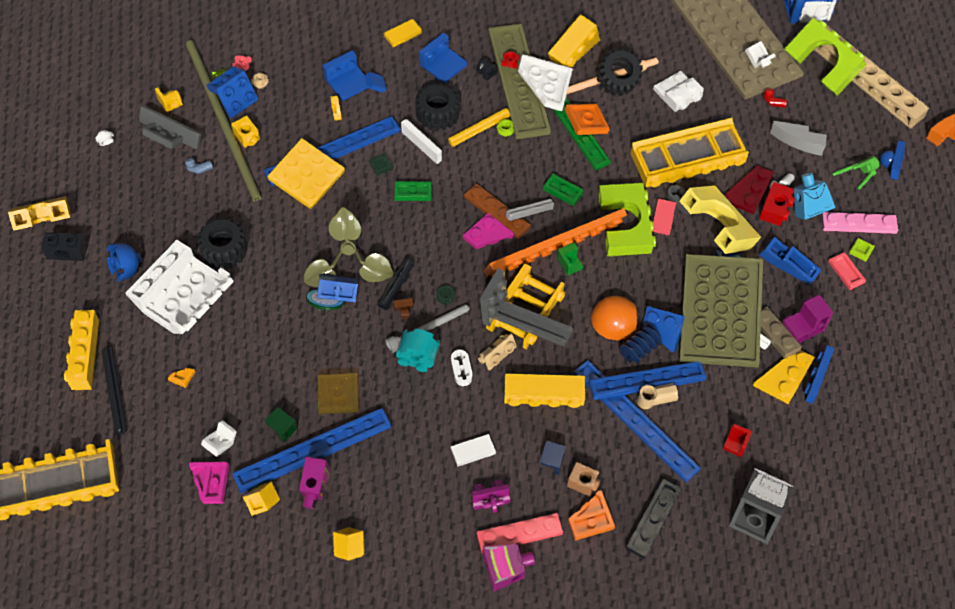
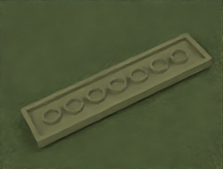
(524, 106)

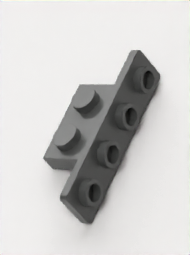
(166, 130)

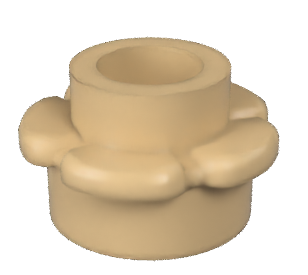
(260, 83)

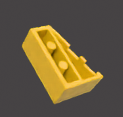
(575, 42)

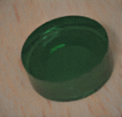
(445, 295)

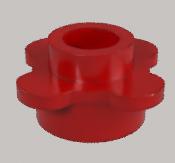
(510, 60)

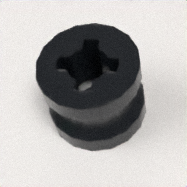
(486, 69)

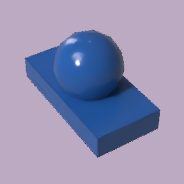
(894, 159)

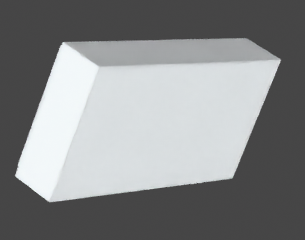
(473, 450)

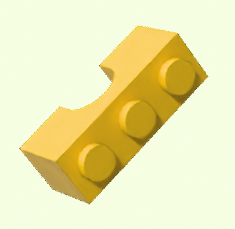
(38, 212)

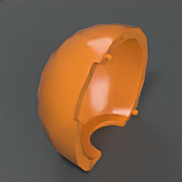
(615, 318)

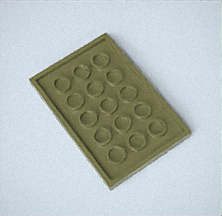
(722, 311)

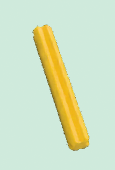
(479, 127)

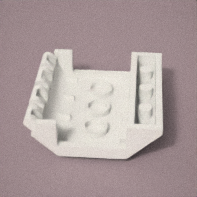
(178, 289)

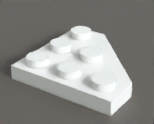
(546, 80)

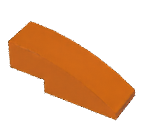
(942, 130)

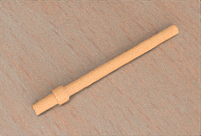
(617, 73)

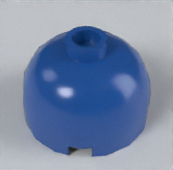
(123, 257)

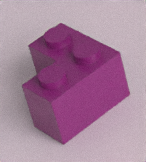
(809, 320)

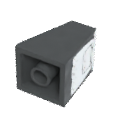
(761, 506)

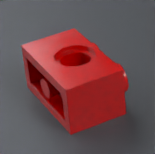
(776, 205)

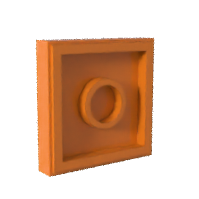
(587, 119)

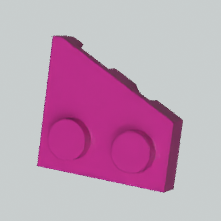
(487, 232)
(210, 480)

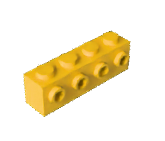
(82, 350)

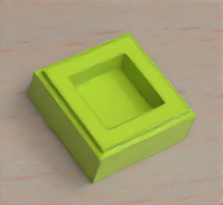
(862, 249)

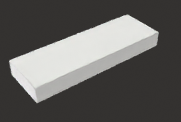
(421, 141)

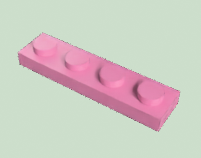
(859, 222)

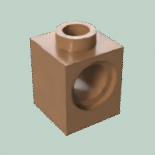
(581, 471)

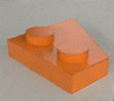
(591, 518)

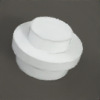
(104, 138)

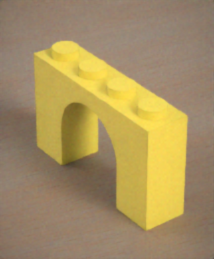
(737, 233)

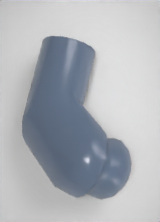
(198, 168)

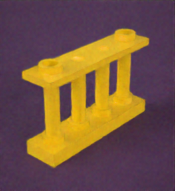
(515, 291)

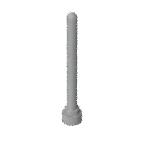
(393, 342)

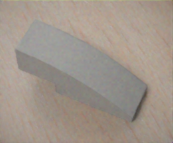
(799, 137)

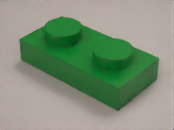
(563, 190)
(413, 191)

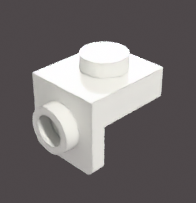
(759, 55)
(220, 439)

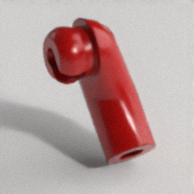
(772, 100)

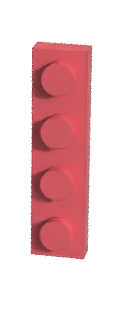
(521, 532)

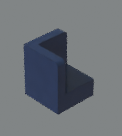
(553, 456)

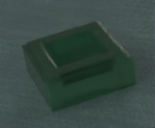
(380, 164)

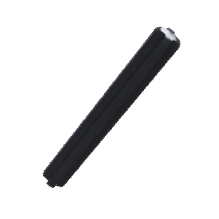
(114, 391)

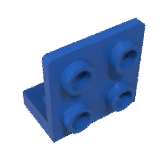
(440, 59)
(345, 76)
(233, 90)

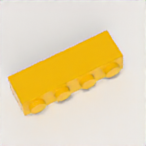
(544, 389)

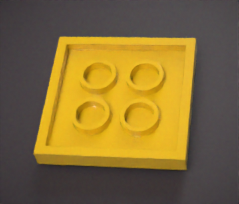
(306, 173)

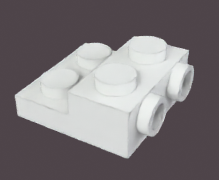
(679, 91)

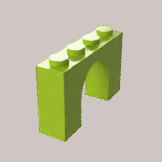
(816, 35)
(631, 198)

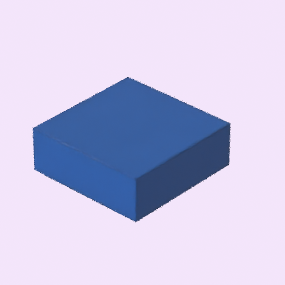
(376, 82)

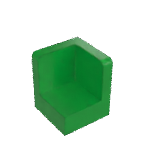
(568, 259)

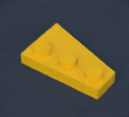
(785, 376)

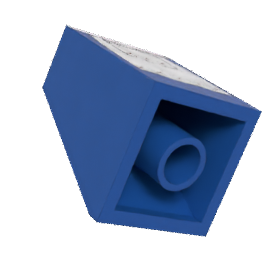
(805, 10)

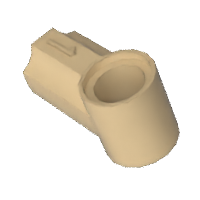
(657, 395)

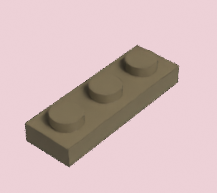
(778, 334)

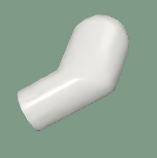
(786, 181)

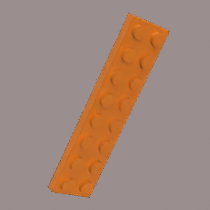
(548, 246)

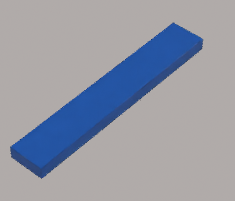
(634, 381)

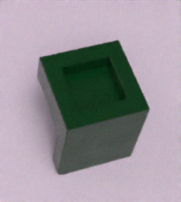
(281, 424)

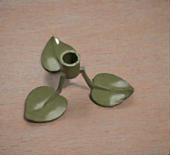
(347, 229)

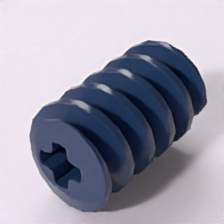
(641, 343)

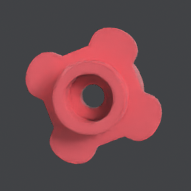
(245, 62)

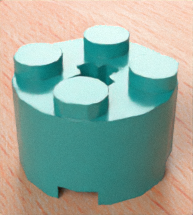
(417, 349)

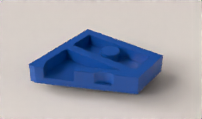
(667, 324)

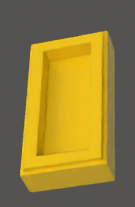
(402, 33)

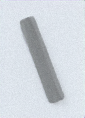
(529, 209)

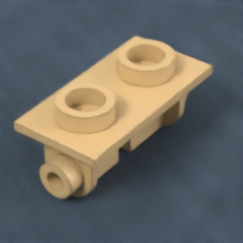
(502, 347)

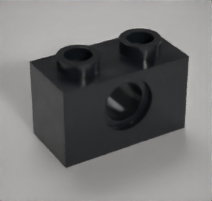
(64, 246)

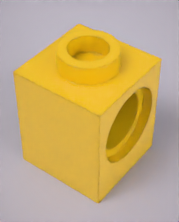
(245, 131)

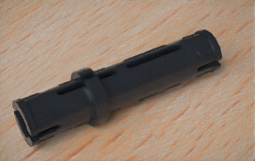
(399, 278)

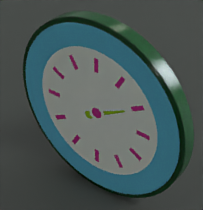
(325, 304)

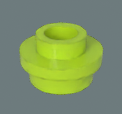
(505, 124)

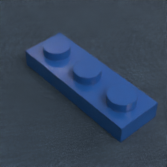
(818, 374)

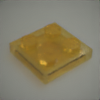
(338, 393)

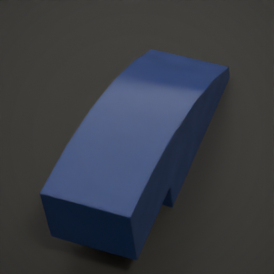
(790, 260)

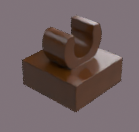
(403, 306)

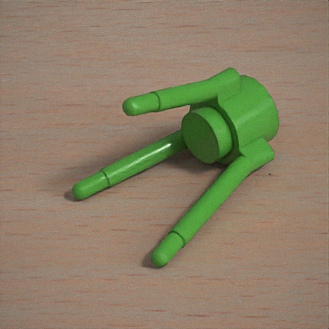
(868, 166)

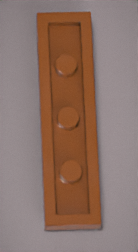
(489, 204)

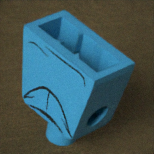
(812, 197)

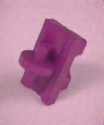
(490, 497)

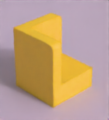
(169, 100)
(261, 498)
(348, 543)

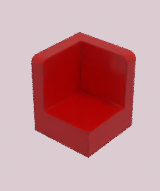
(737, 440)

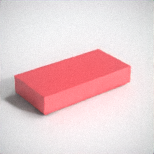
(663, 216)
(847, 271)

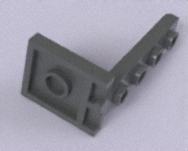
(495, 307)

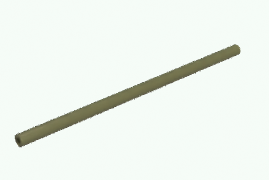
(236, 151)

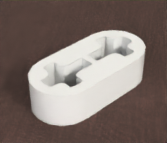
(458, 368)

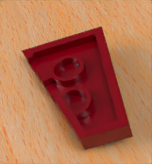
(750, 190)

